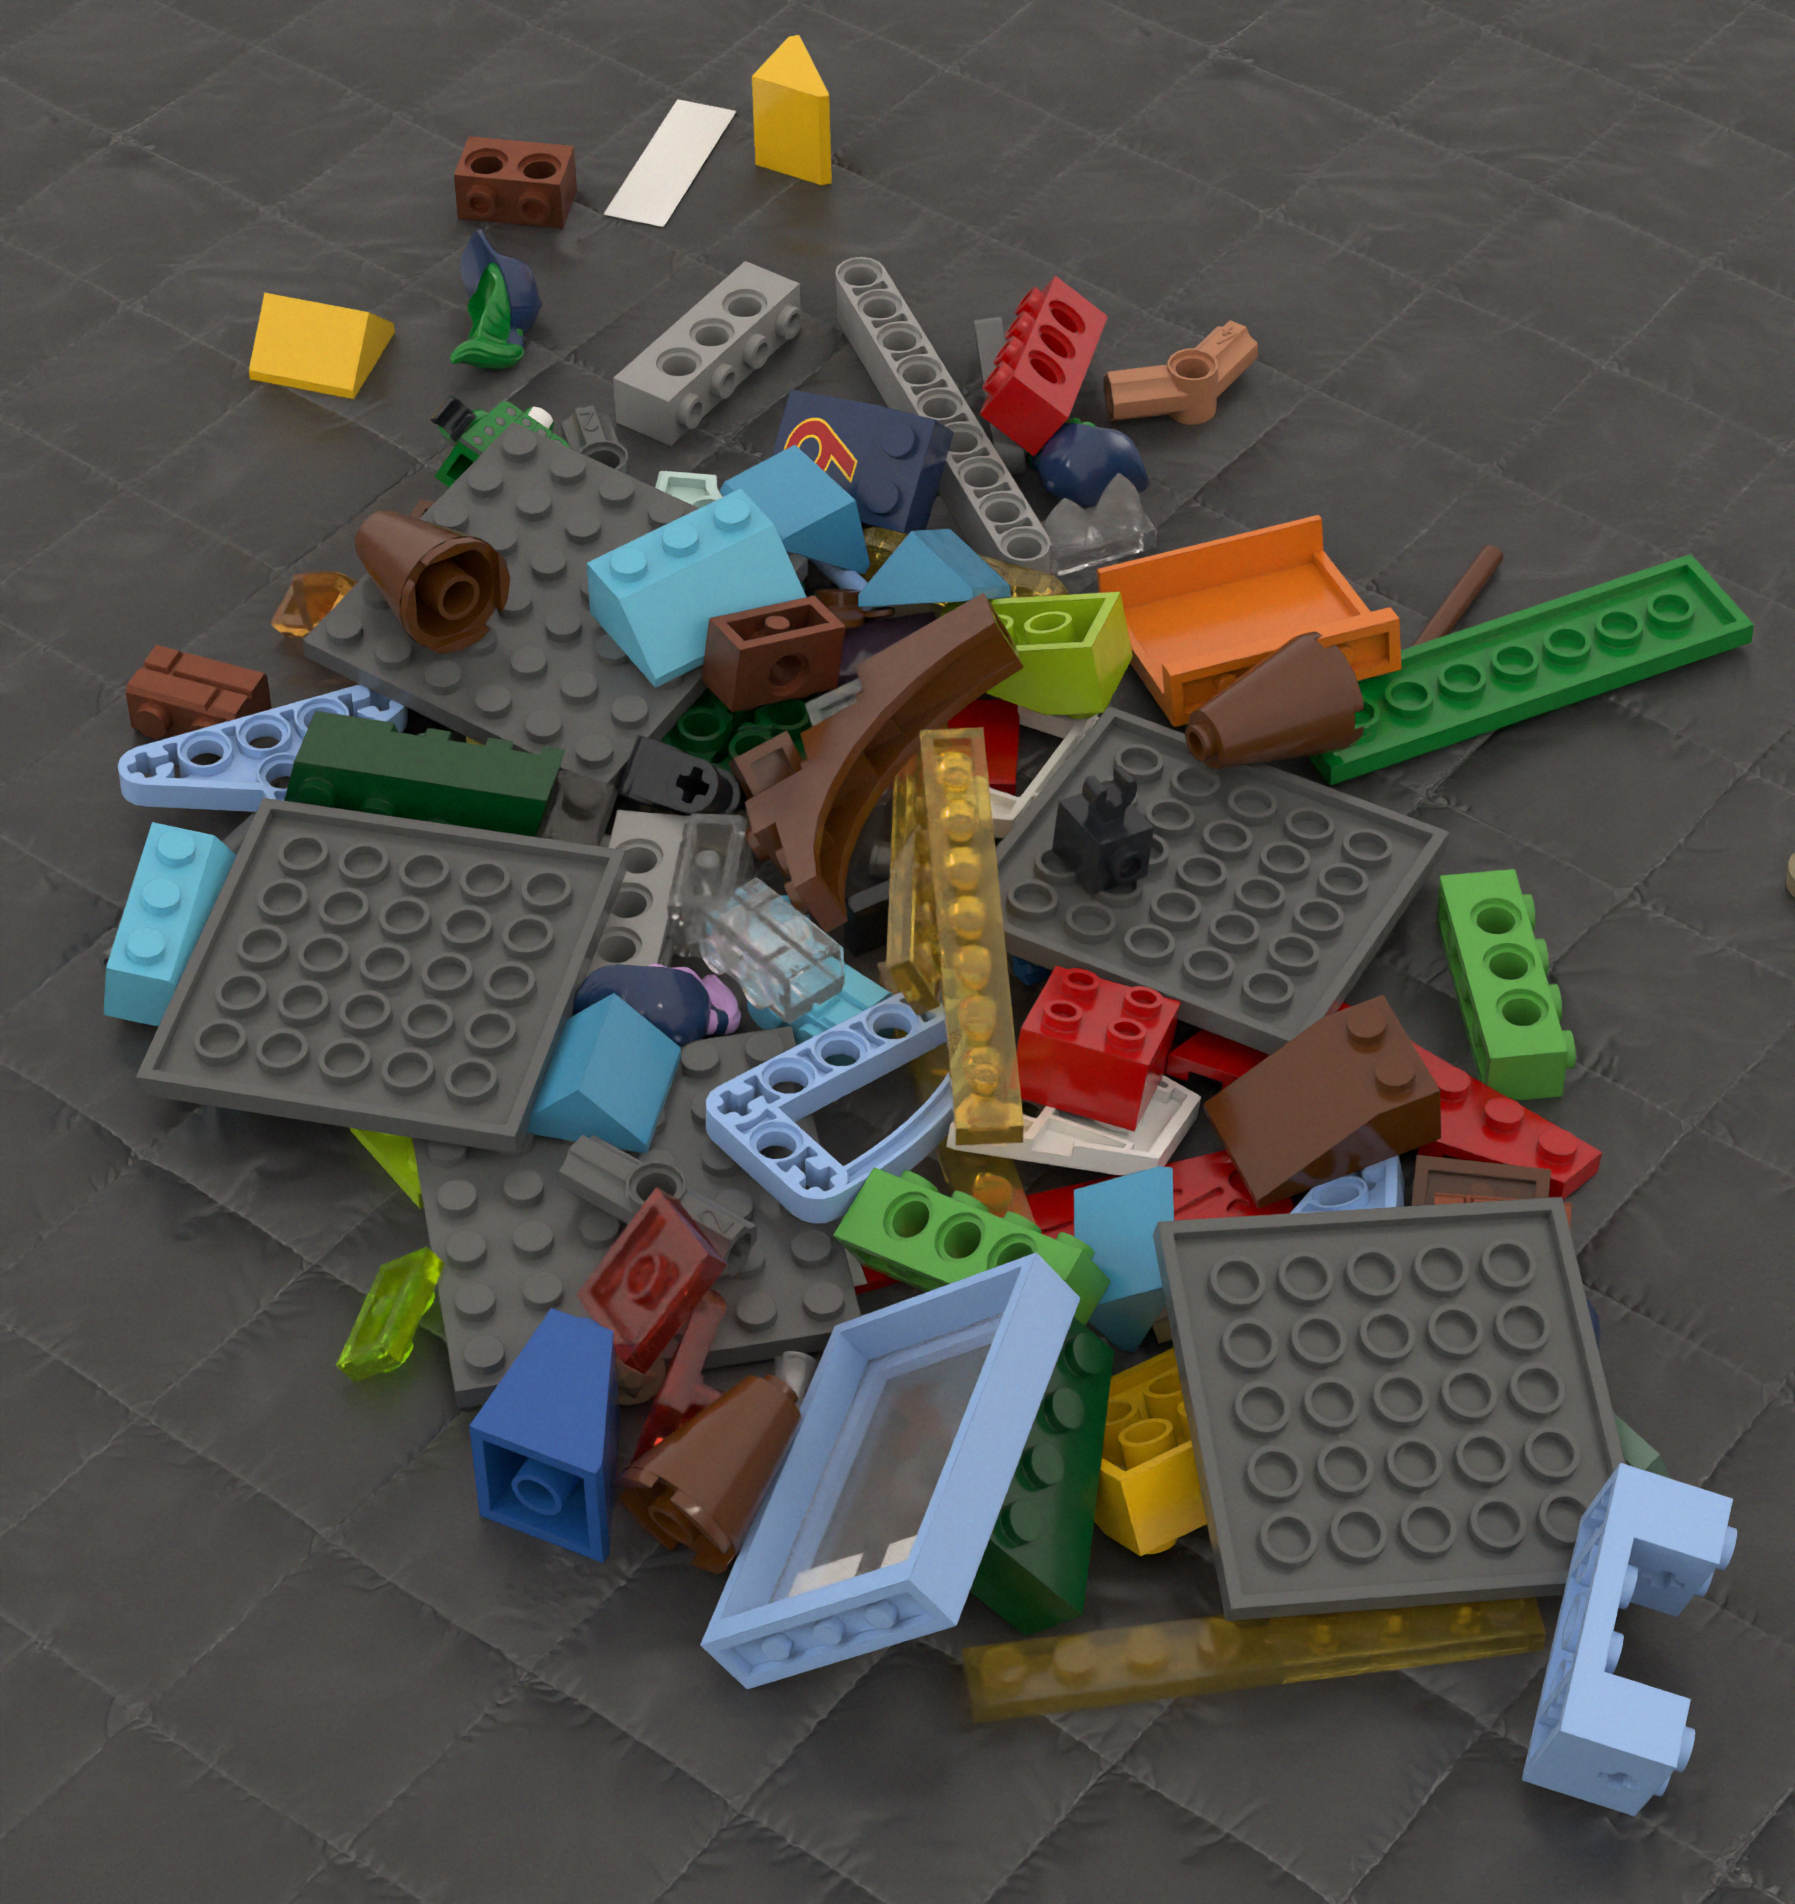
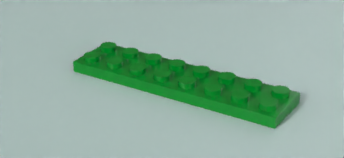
(1539, 663)

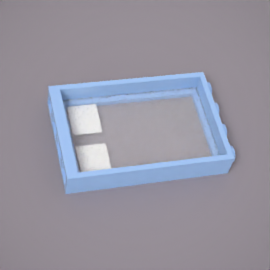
(893, 1474)

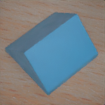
(807, 509)
(932, 569)
(607, 1078)
(1119, 1225)

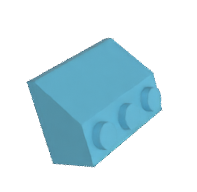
(669, 582)
(163, 920)

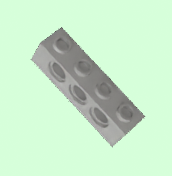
(707, 353)
(639, 920)

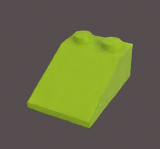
(1069, 650)

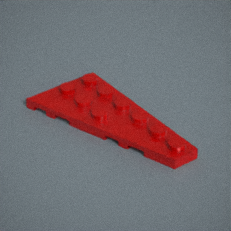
(1474, 1117)

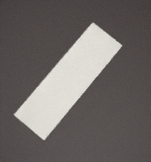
(670, 163)

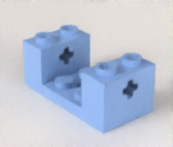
(1594, 1730)

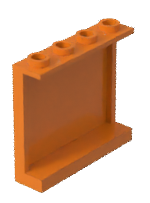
(1230, 602)

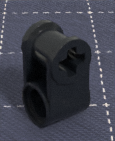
(676, 780)

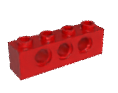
(1042, 364)

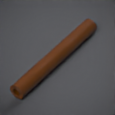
(1462, 595)

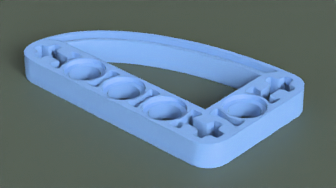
(751, 1115)

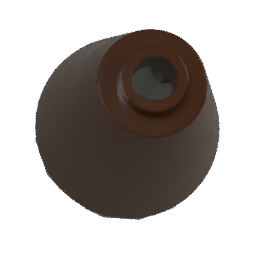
(433, 578)
(1280, 709)
(714, 1471)

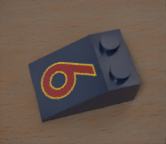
(873, 452)

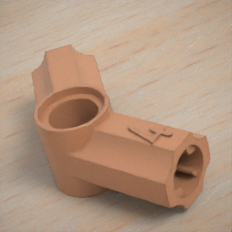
(1187, 383)

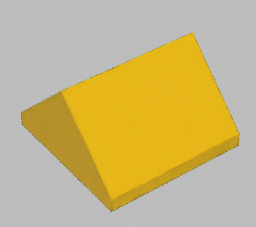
(792, 115)
(317, 345)

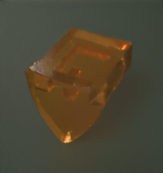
(309, 601)

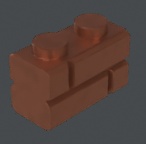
(191, 692)

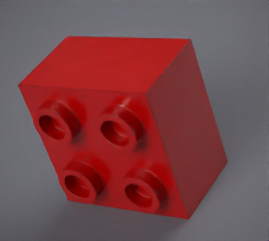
(1095, 1047)

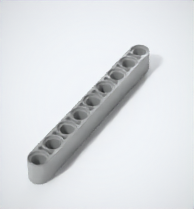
(915, 381)

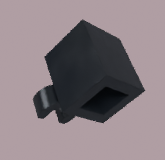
(1103, 833)

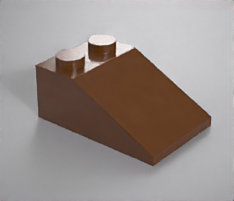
(1327, 1104)

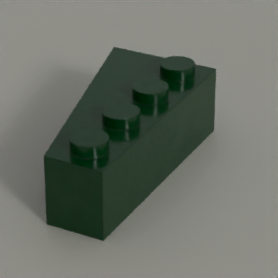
(422, 776)
(1044, 1531)

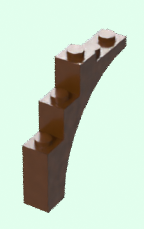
(852, 757)

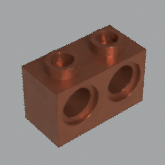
(515, 182)

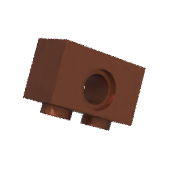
(773, 653)

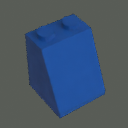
(552, 1438)

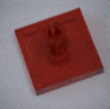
(652, 1280)
(682, 1389)

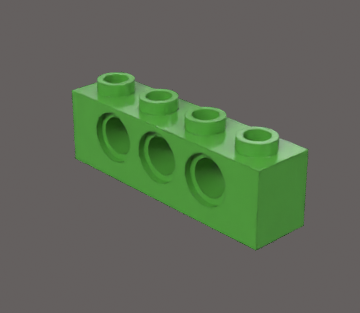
(1503, 984)
(935, 1240)

